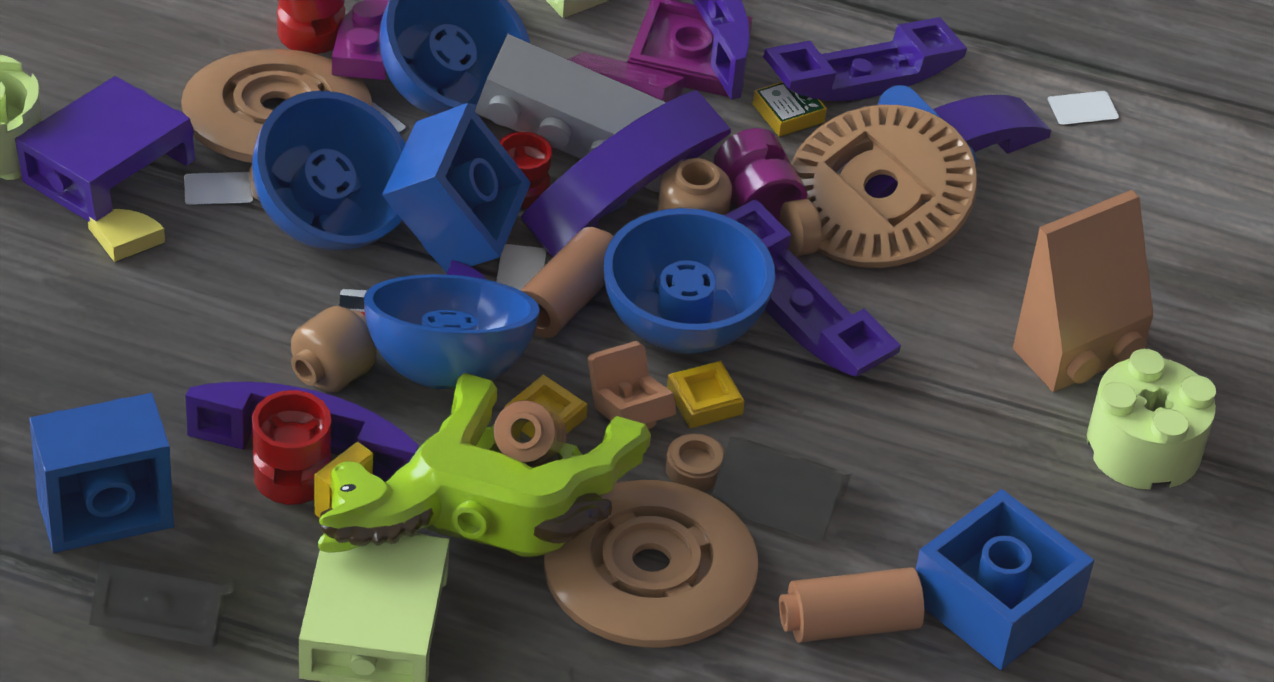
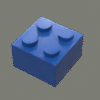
(457, 188)
(102, 472)
(1002, 578)

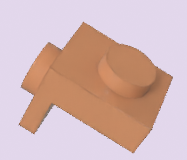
(625, 388)

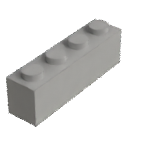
(559, 100)

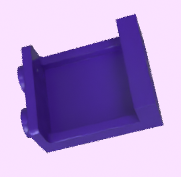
(99, 144)

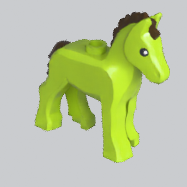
(477, 494)

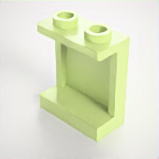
(374, 612)

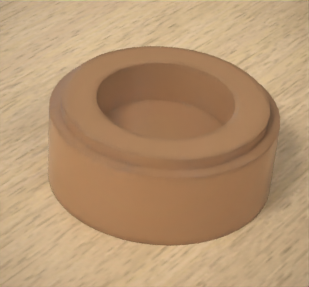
(804, 224)
(694, 461)

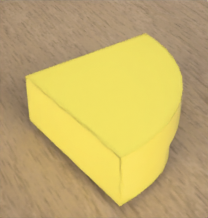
(126, 233)

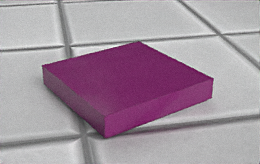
(679, 43)
(647, 80)

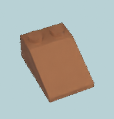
(1086, 293)

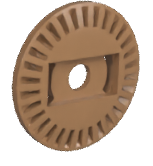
(229, 92)
(896, 141)
(689, 600)

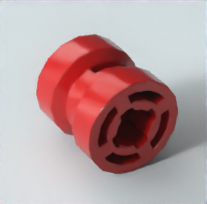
(533, 157)

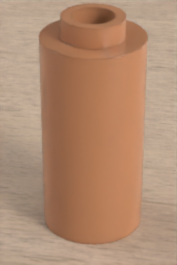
(569, 280)
(548, 437)
(853, 605)

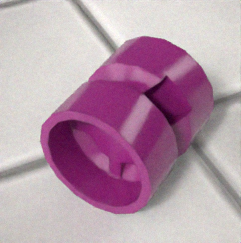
(759, 170)

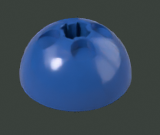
(444, 48)
(325, 170)
(688, 279)
(449, 326)

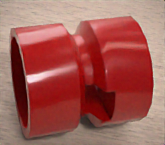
(309, 24)
(290, 445)

